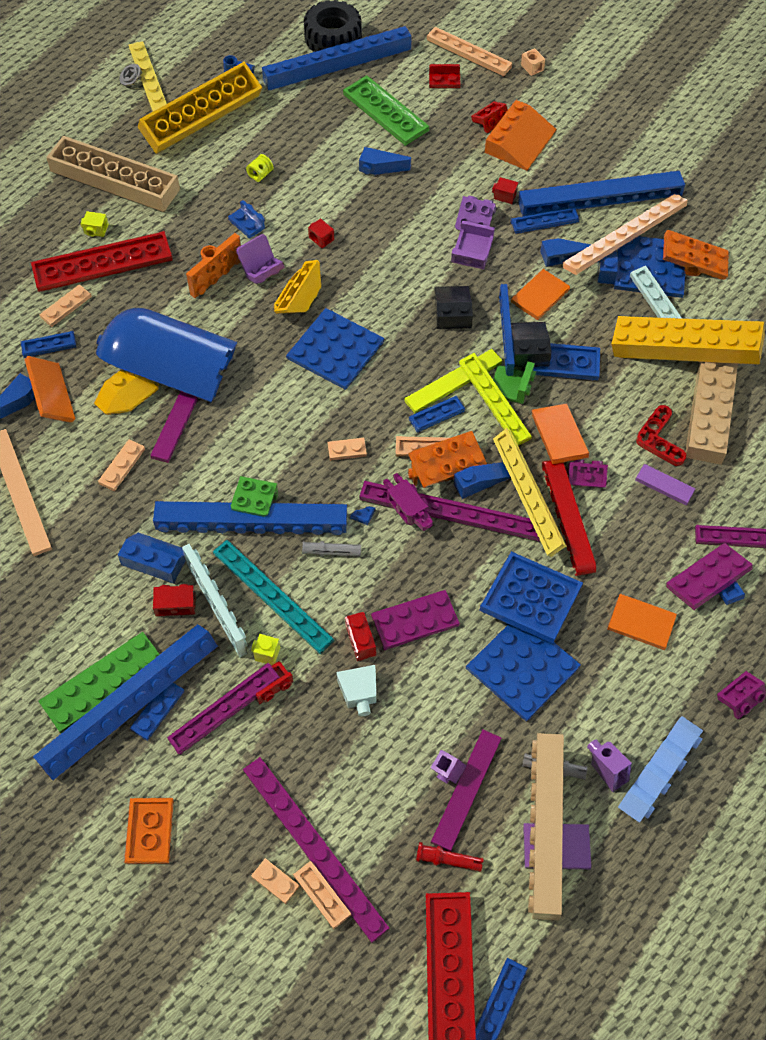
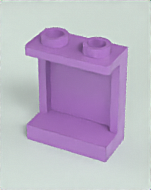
(473, 245)

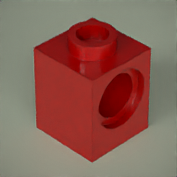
(321, 233)

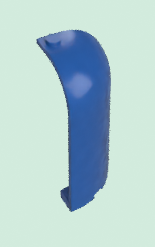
(166, 351)

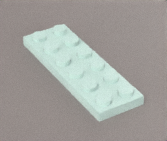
(217, 602)

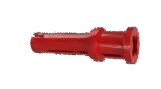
(437, 855)

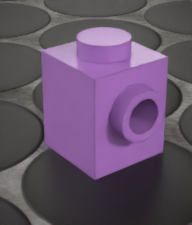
(448, 767)

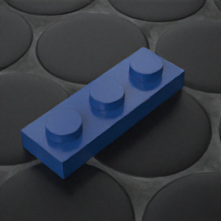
(156, 711)

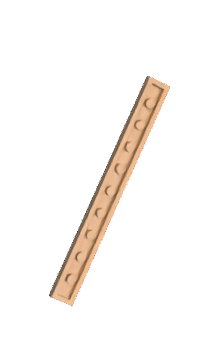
(624, 234)

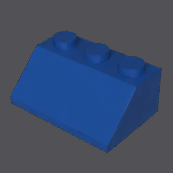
(152, 557)

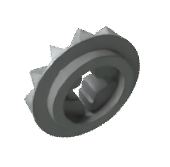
(126, 76)

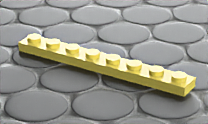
(148, 76)
(529, 493)

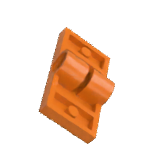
(695, 255)
(213, 265)
(445, 458)

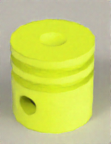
(261, 165)

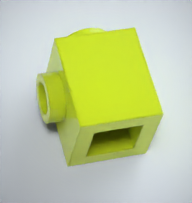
(94, 224)
(266, 649)

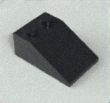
(453, 307)
(531, 344)

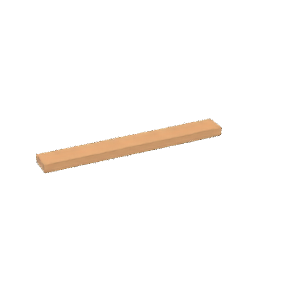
(22, 497)

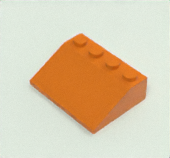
(519, 136)

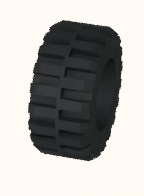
(331, 15)

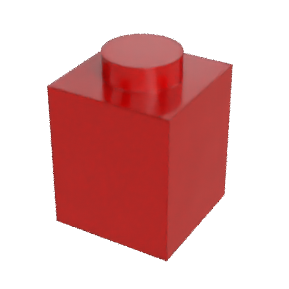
(505, 190)

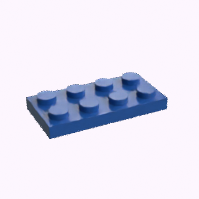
(572, 362)

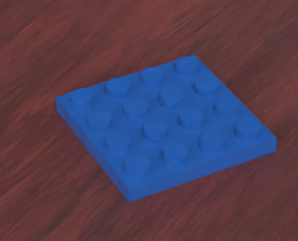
(648, 252)
(335, 348)
(531, 597)
(522, 669)

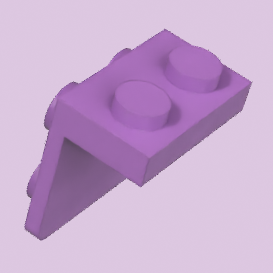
(475, 211)
(258, 259)

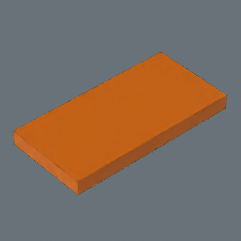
(49, 389)
(560, 433)

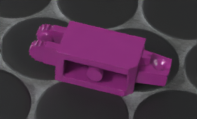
(408, 503)

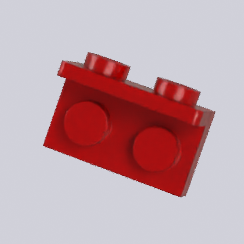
(444, 76)
(490, 115)

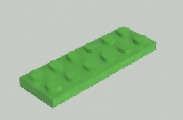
(386, 110)
(97, 682)

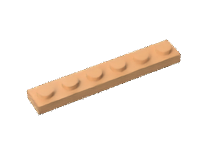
(469, 51)

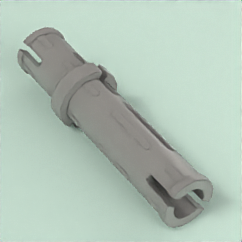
(331, 549)
(568, 769)

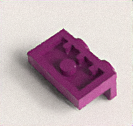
(587, 474)
(743, 694)

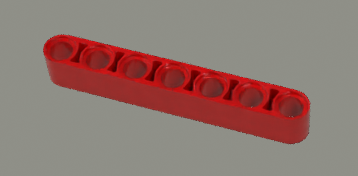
(569, 515)

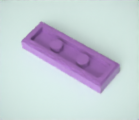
(665, 484)

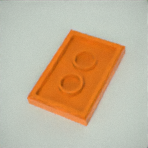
(540, 294)
(642, 621)
(149, 831)

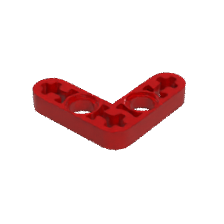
(654, 440)

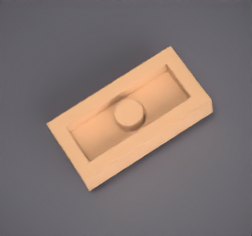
(347, 449)
(275, 881)

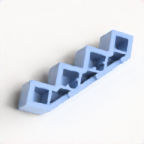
(660, 769)

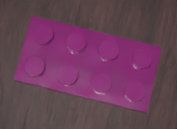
(709, 576)
(415, 619)

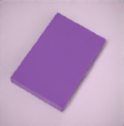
(574, 846)

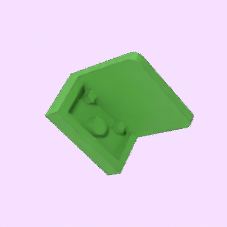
(516, 386)
(254, 496)

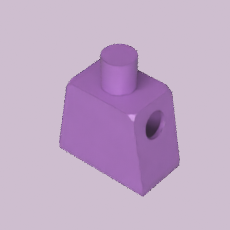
(610, 764)

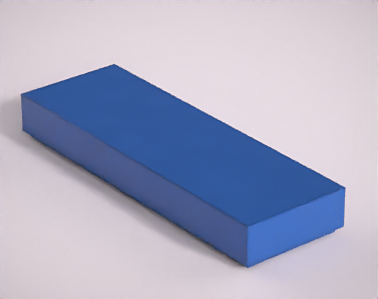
(48, 344)
(436, 414)

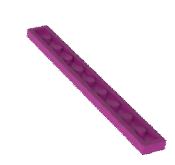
(460, 513)
(316, 850)

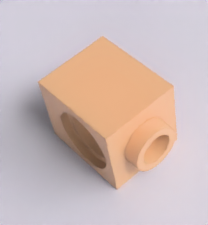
(533, 62)

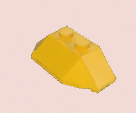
(300, 290)
(124, 392)

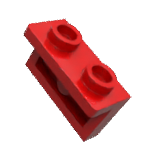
(282, 683)

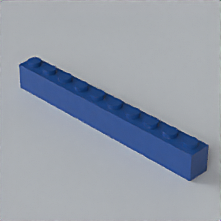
(336, 58)
(601, 193)
(221, 518)
(125, 702)

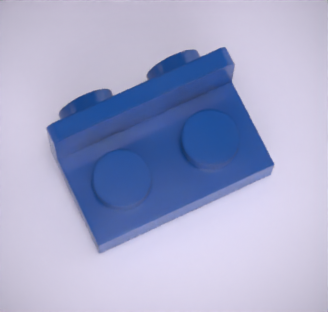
(247, 220)

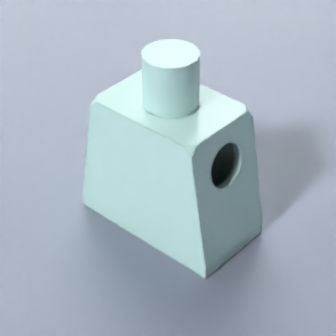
(358, 688)

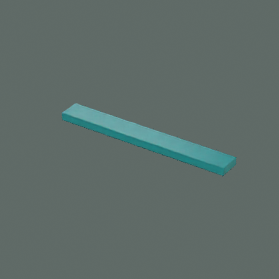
(273, 597)

